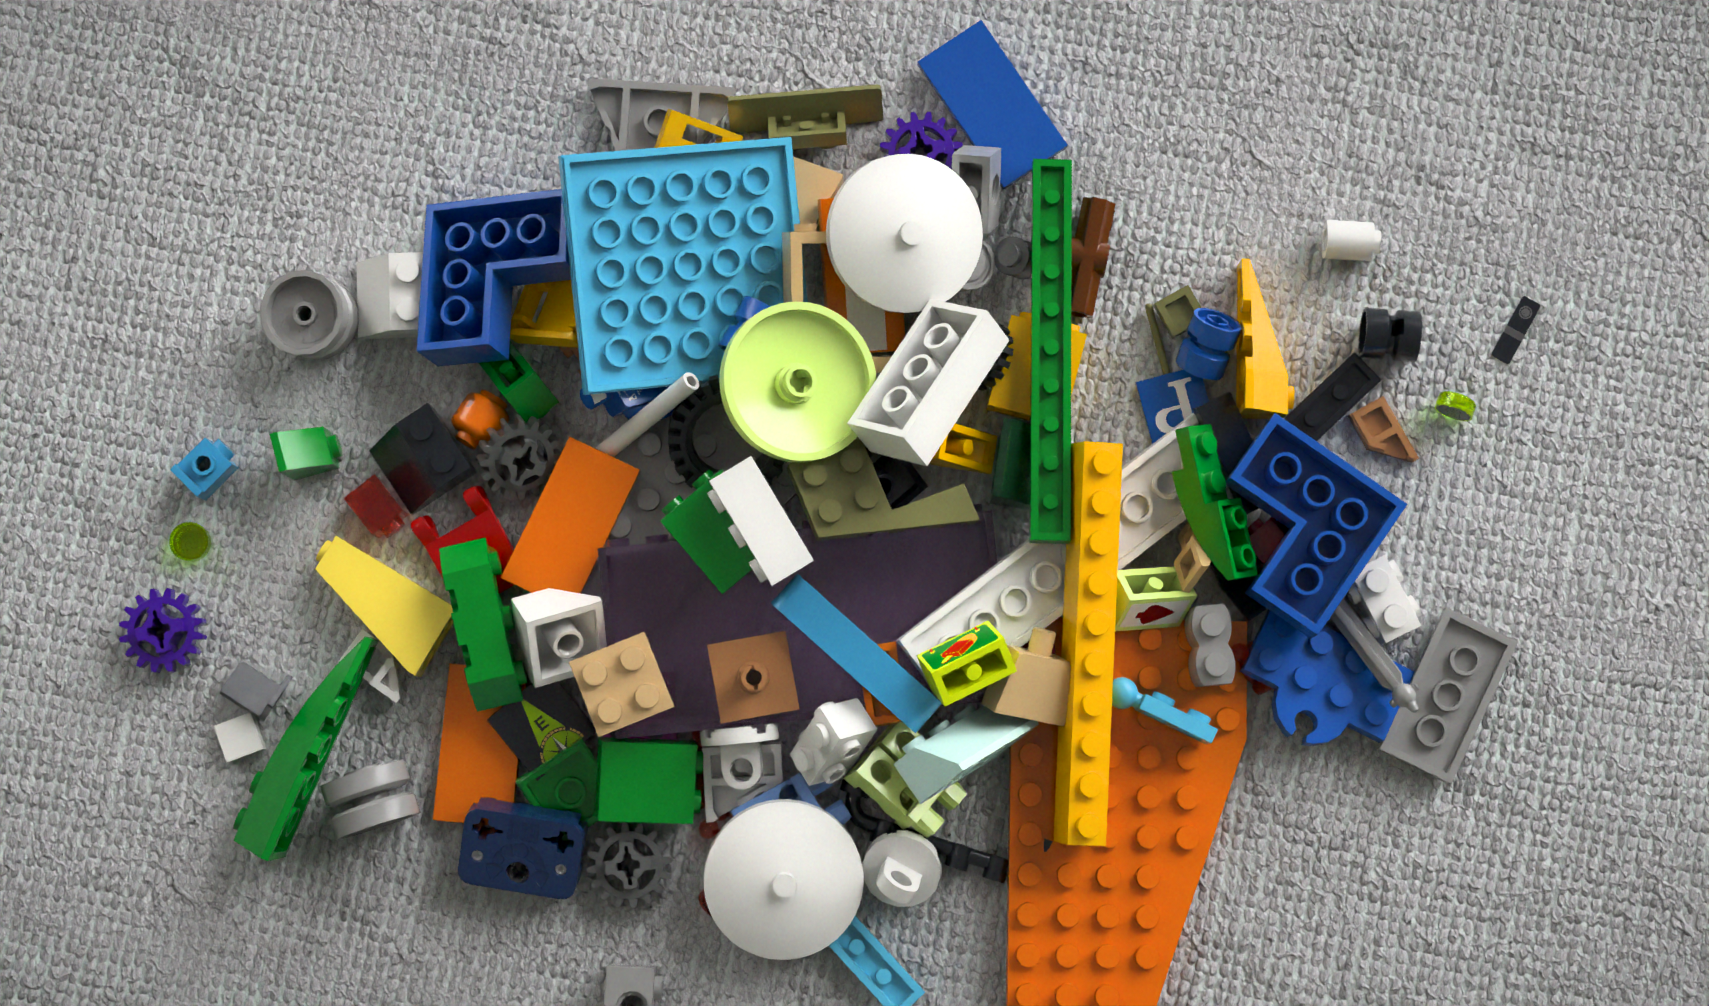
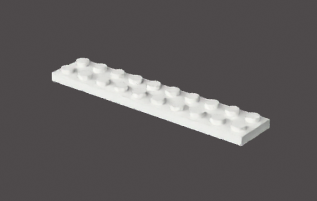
(1029, 582)

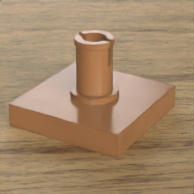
(753, 677)

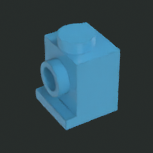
(206, 482)

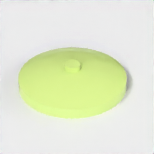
(795, 381)

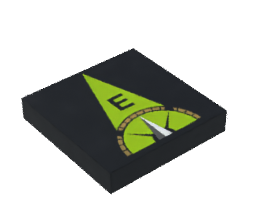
(541, 724)

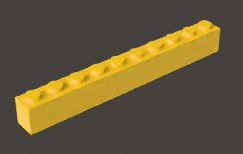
(1089, 644)

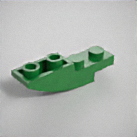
(1214, 518)

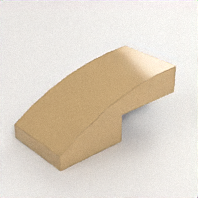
(1191, 561)

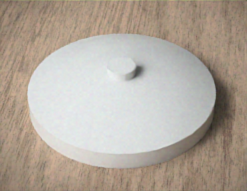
(904, 233)
(783, 879)

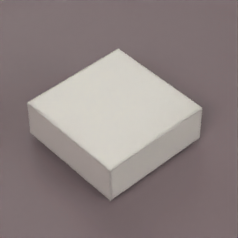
(239, 737)

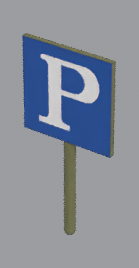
(1168, 397)

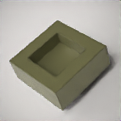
(1177, 310)

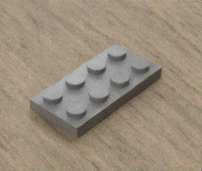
(1455, 688)

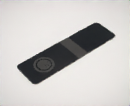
(1515, 330)

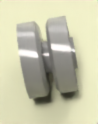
(287, 308)
(369, 795)

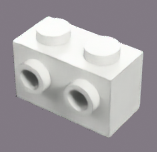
(1383, 601)
(832, 741)

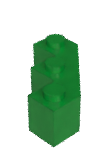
(482, 624)

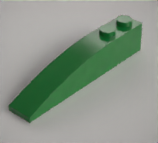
(299, 759)

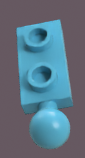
(1161, 709)

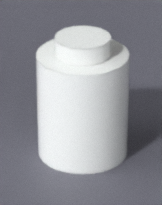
(1350, 240)

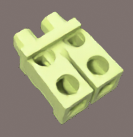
(885, 785)

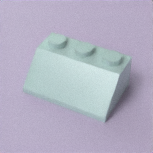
(958, 749)

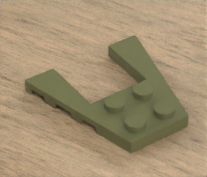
(848, 501)

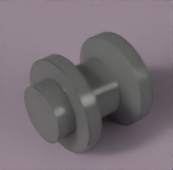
(1014, 257)

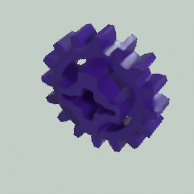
(916, 128)
(158, 615)

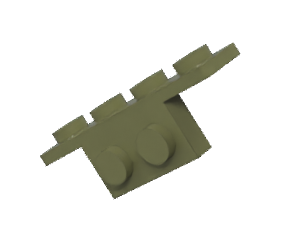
(807, 116)

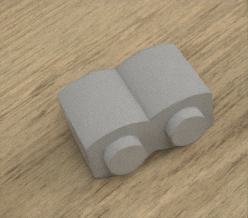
(1208, 634)

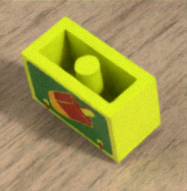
(966, 663)

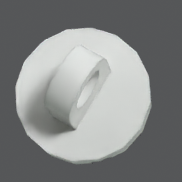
(740, 743)
(901, 868)

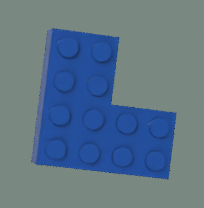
(473, 261)
(1331, 516)

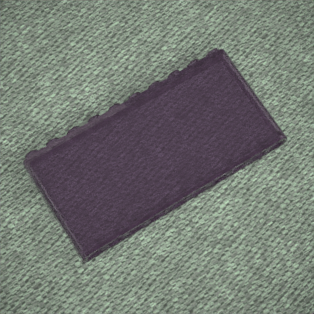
(875, 580)

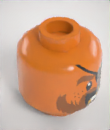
(476, 415)

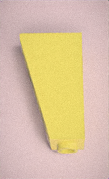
(395, 609)

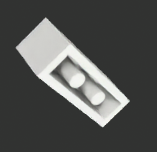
(759, 522)

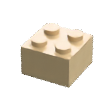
(621, 684)

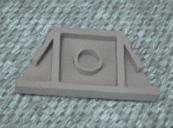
(637, 109)

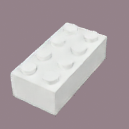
(928, 382)

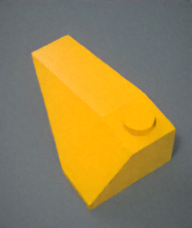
(1259, 365)

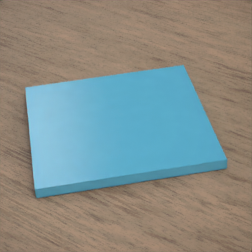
(669, 251)

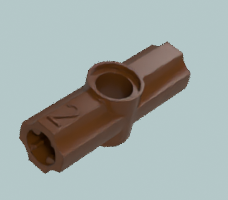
(1090, 254)

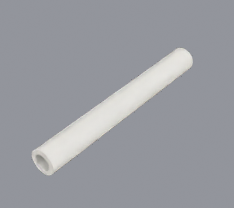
(649, 415)

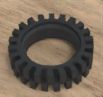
(681, 431)

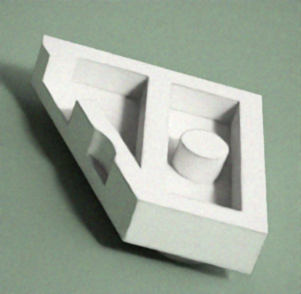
(720, 796)

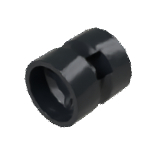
(1390, 334)

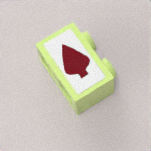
(1150, 599)

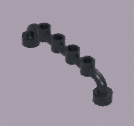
(956, 854)

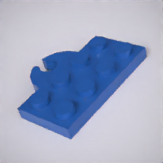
(1319, 680)

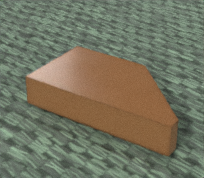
(1381, 431)

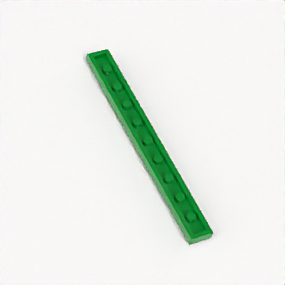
(1050, 352)

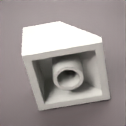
(389, 295)
(556, 629)

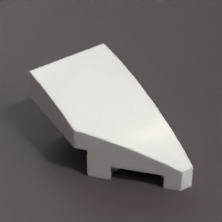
(382, 670)

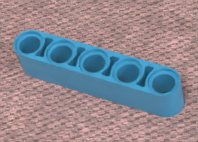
(856, 653)

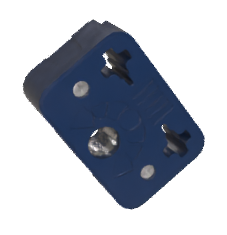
(524, 836)

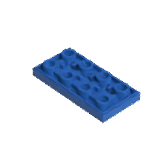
(991, 101)

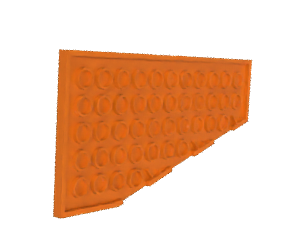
(1109, 917)

